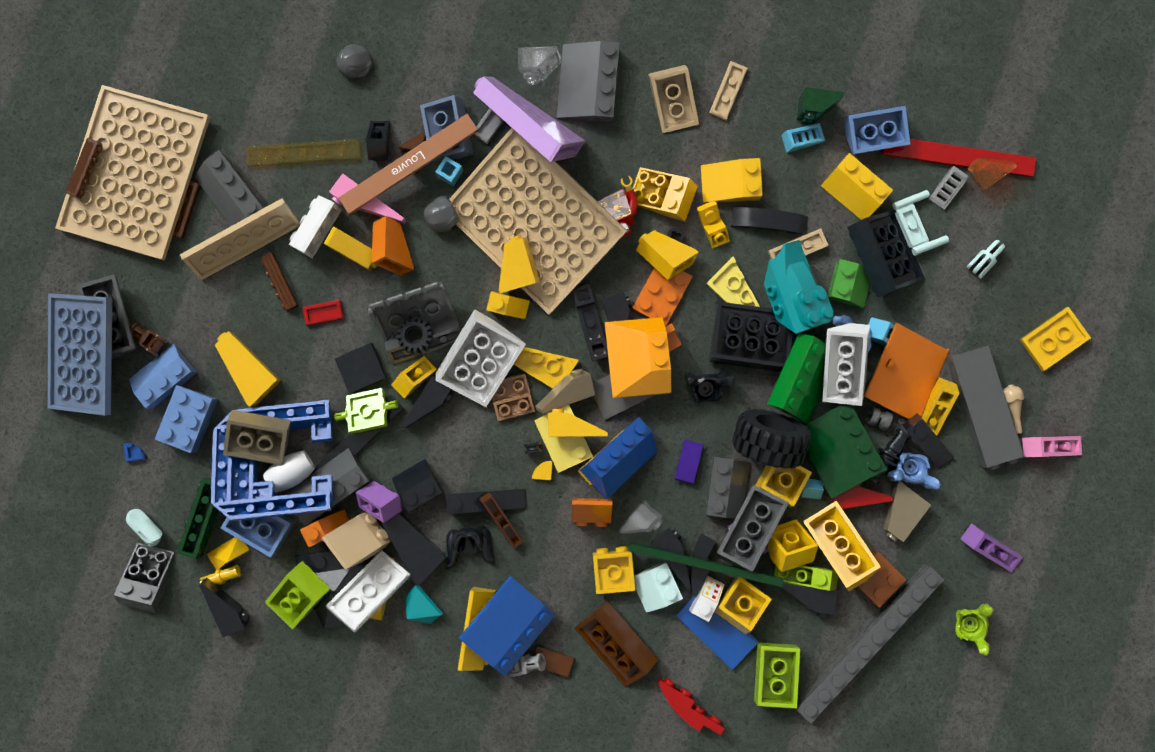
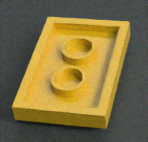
(1055, 338)

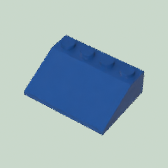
(507, 626)

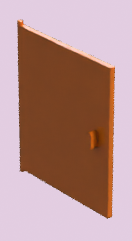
(909, 375)

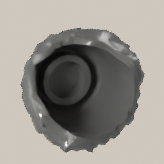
(354, 61)
(441, 215)

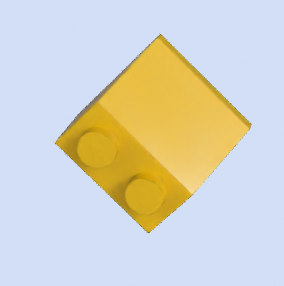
(791, 546)

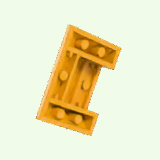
(638, 357)

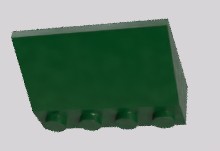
(843, 451)

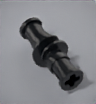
(892, 449)

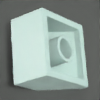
(656, 587)

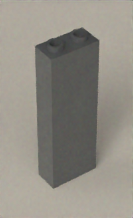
(985, 408)

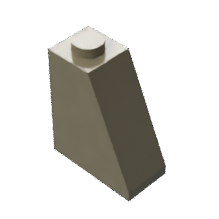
(903, 512)

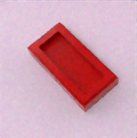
(323, 312)

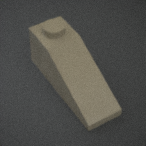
(569, 390)

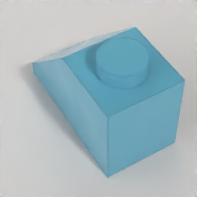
(880, 330)

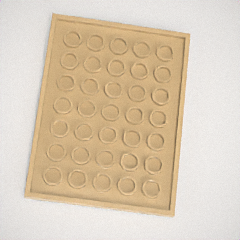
(138, 173)
(531, 197)

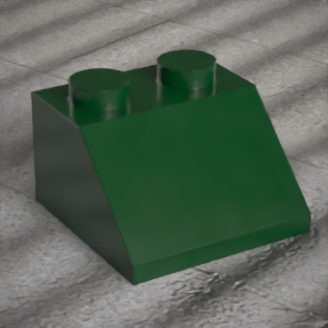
(816, 103)

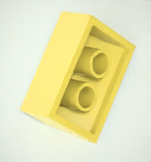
(563, 450)

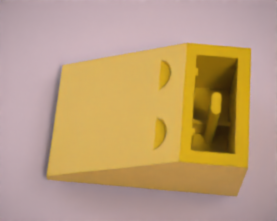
(664, 193)

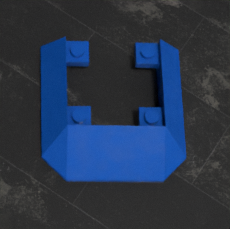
(235, 479)

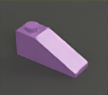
(991, 548)

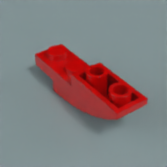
(682, 704)

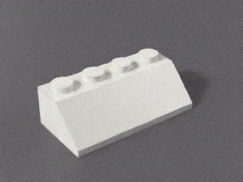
(846, 364)

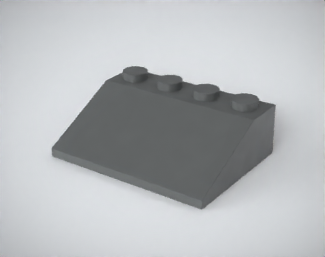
(588, 81)

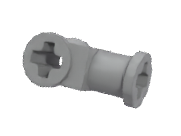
(527, 664)

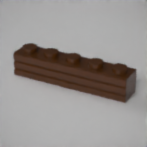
(84, 168)
(279, 281)
(501, 520)

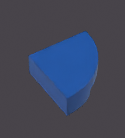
(133, 452)

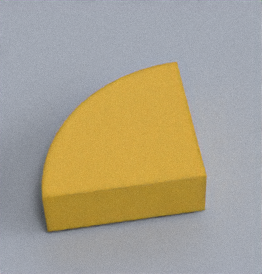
(543, 471)

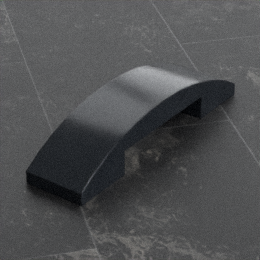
(769, 219)
(590, 322)

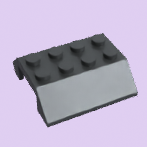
(426, 303)

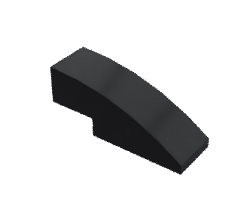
(702, 550)

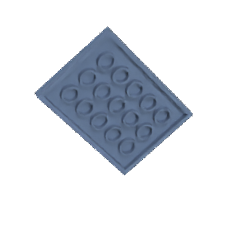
(79, 353)

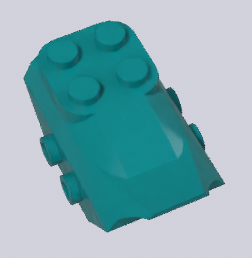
(794, 291)

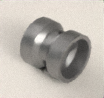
(880, 419)

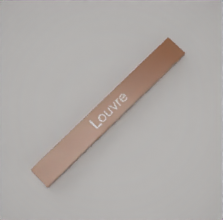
(408, 164)

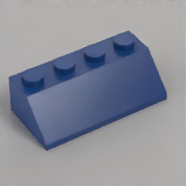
(620, 458)

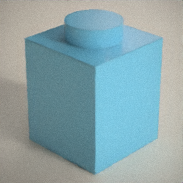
(449, 171)

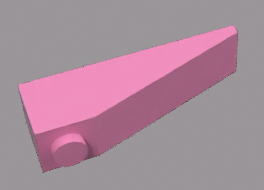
(374, 207)

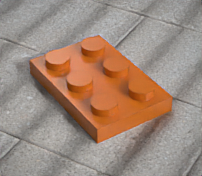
(661, 295)

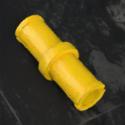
(221, 576)

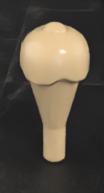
(1014, 397)

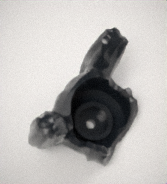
(712, 382)
(469, 542)

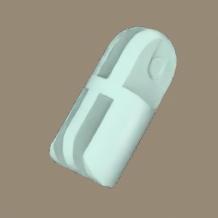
(986, 257)
(144, 527)

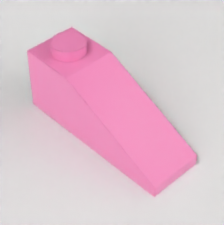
(1052, 446)

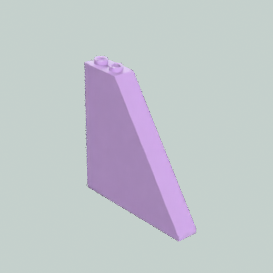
(533, 124)

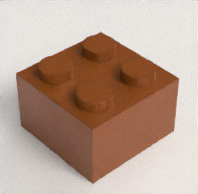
(882, 583)

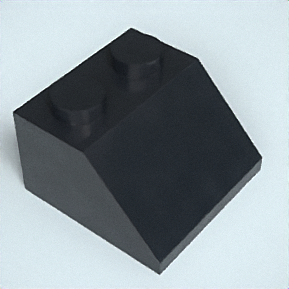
(417, 485)

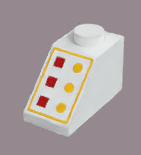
(707, 598)

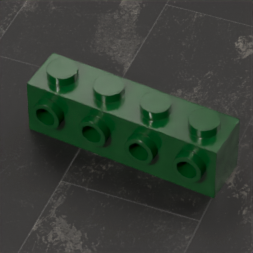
(199, 524)

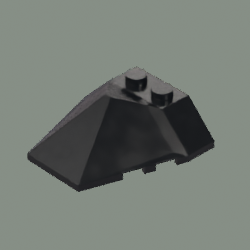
(335, 576)

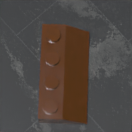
(616, 644)

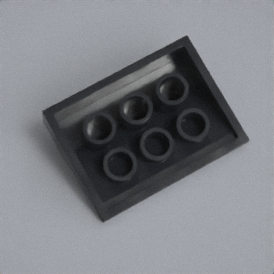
(885, 253)
(749, 338)

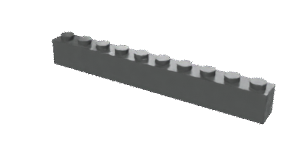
(868, 642)

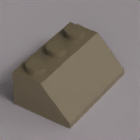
(256, 437)

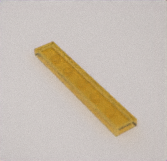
(303, 152)

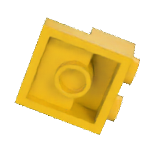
(613, 570)

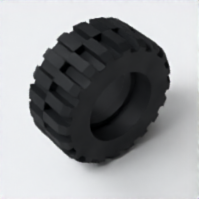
(771, 438)

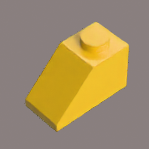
(508, 305)
(413, 377)

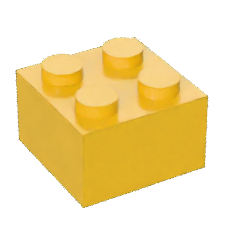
(784, 482)
(742, 605)

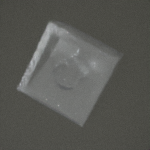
(537, 63)
(642, 519)

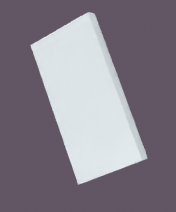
(368, 591)

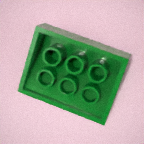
(801, 379)

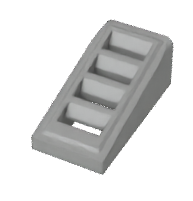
(957, 174)

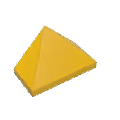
(227, 552)

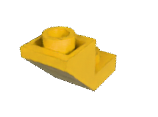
(712, 224)

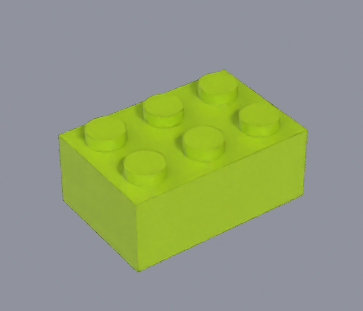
(297, 595)
(777, 675)

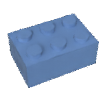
(186, 419)
(263, 534)

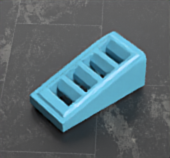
(791, 140)

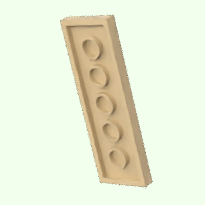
(240, 239)

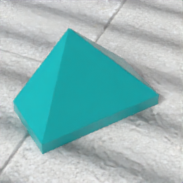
(420, 606)

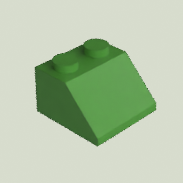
(849, 284)

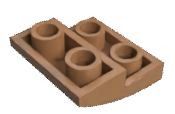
(513, 398)

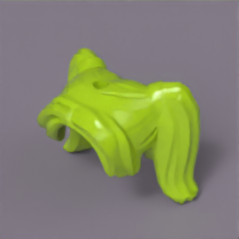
(977, 629)

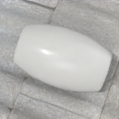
(293, 471)

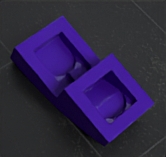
(688, 462)

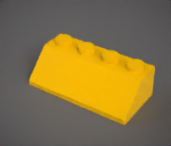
(842, 545)
(477, 600)

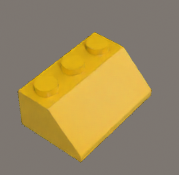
(856, 187)

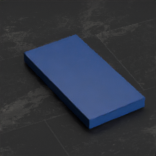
(719, 635)

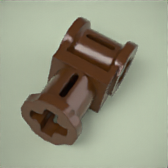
(149, 340)

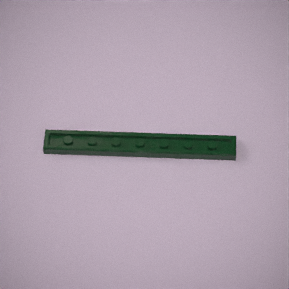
(705, 564)

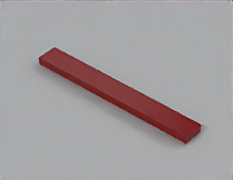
(958, 155)

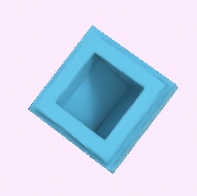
(813, 489)

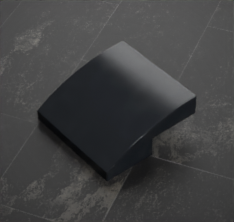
(360, 368)

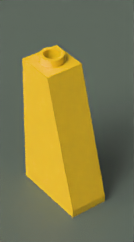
(247, 370)

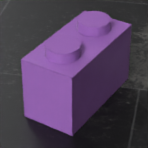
(379, 501)

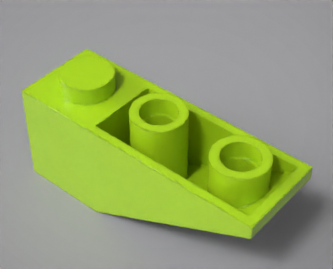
(810, 576)

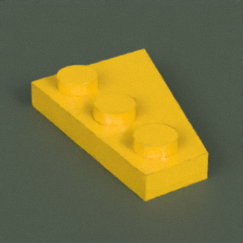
(545, 366)

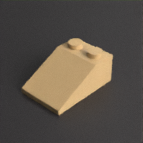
(674, 98)
(357, 540)

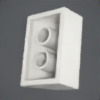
(315, 226)

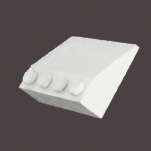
(479, 359)

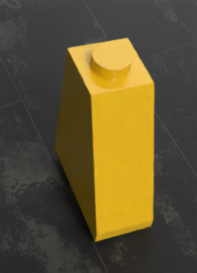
(350, 248)
(666, 254)
(517, 265)

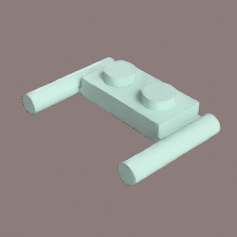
(912, 225)

